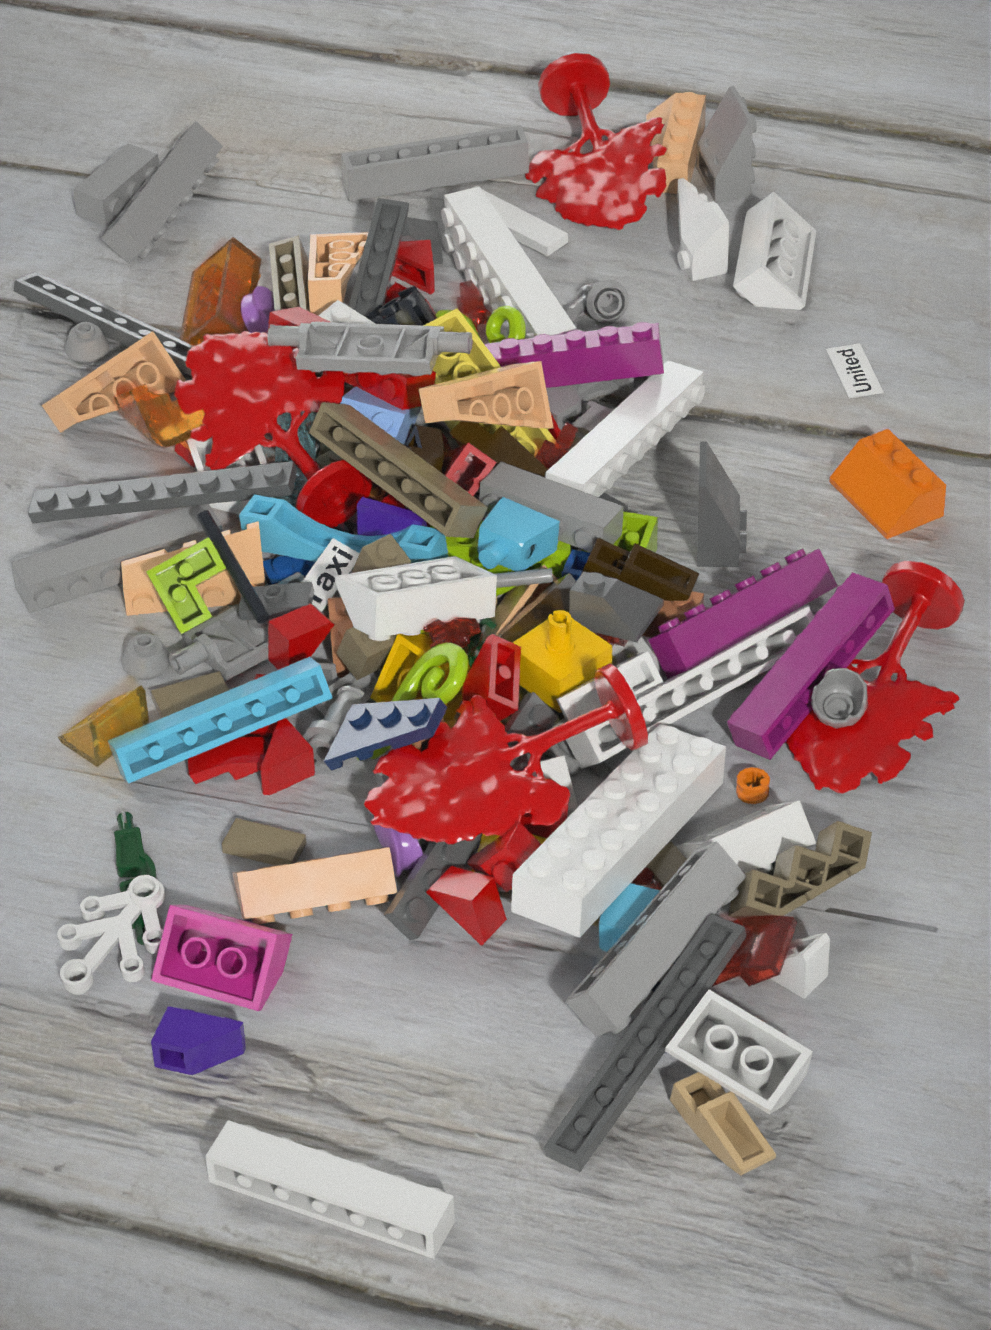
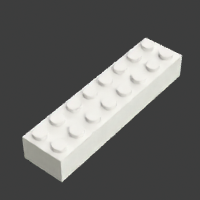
(498, 264)
(617, 830)

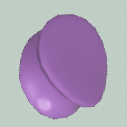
(256, 309)
(403, 848)

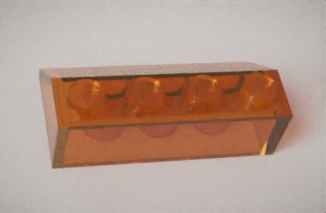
(217, 293)

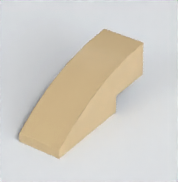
(721, 1123)

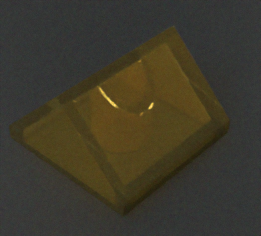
(112, 719)

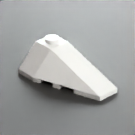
(701, 234)

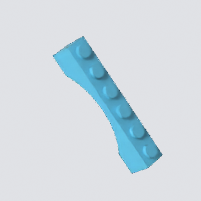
(298, 536)

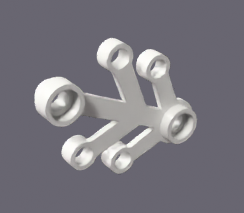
(111, 931)

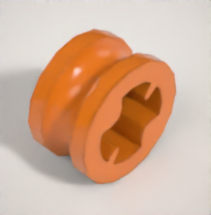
(750, 777)

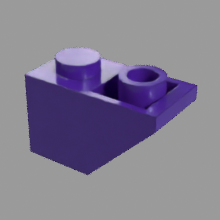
(195, 1041)

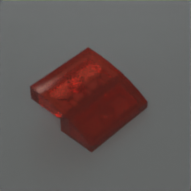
(762, 951)

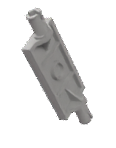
(369, 346)
(228, 642)

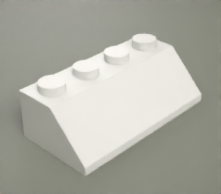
(775, 256)
(416, 594)

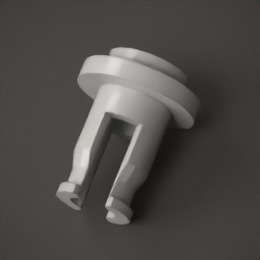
(323, 732)

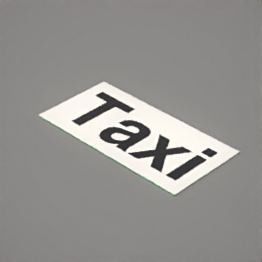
(334, 561)

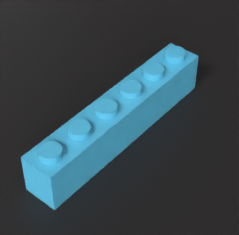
(219, 719)

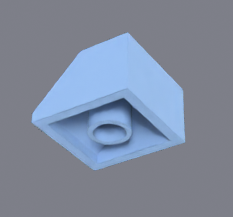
(386, 416)

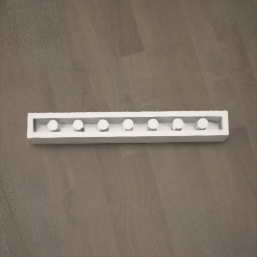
(630, 430)
(697, 686)

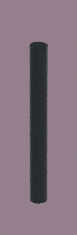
(233, 567)

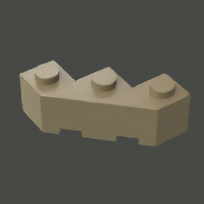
(356, 649)
(803, 873)

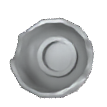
(840, 698)

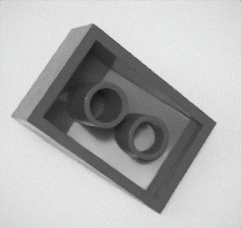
(718, 515)

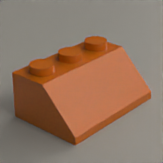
(889, 485)

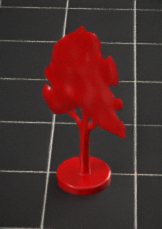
(612, 179)
(243, 392)
(894, 708)
(466, 776)

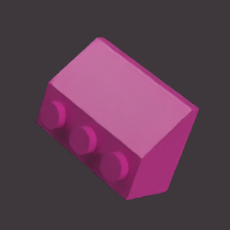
(220, 956)

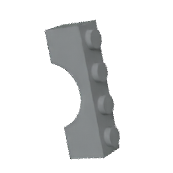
(567, 400)

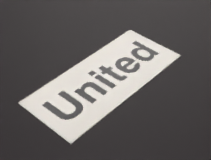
(854, 371)

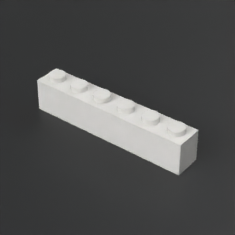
(331, 1189)

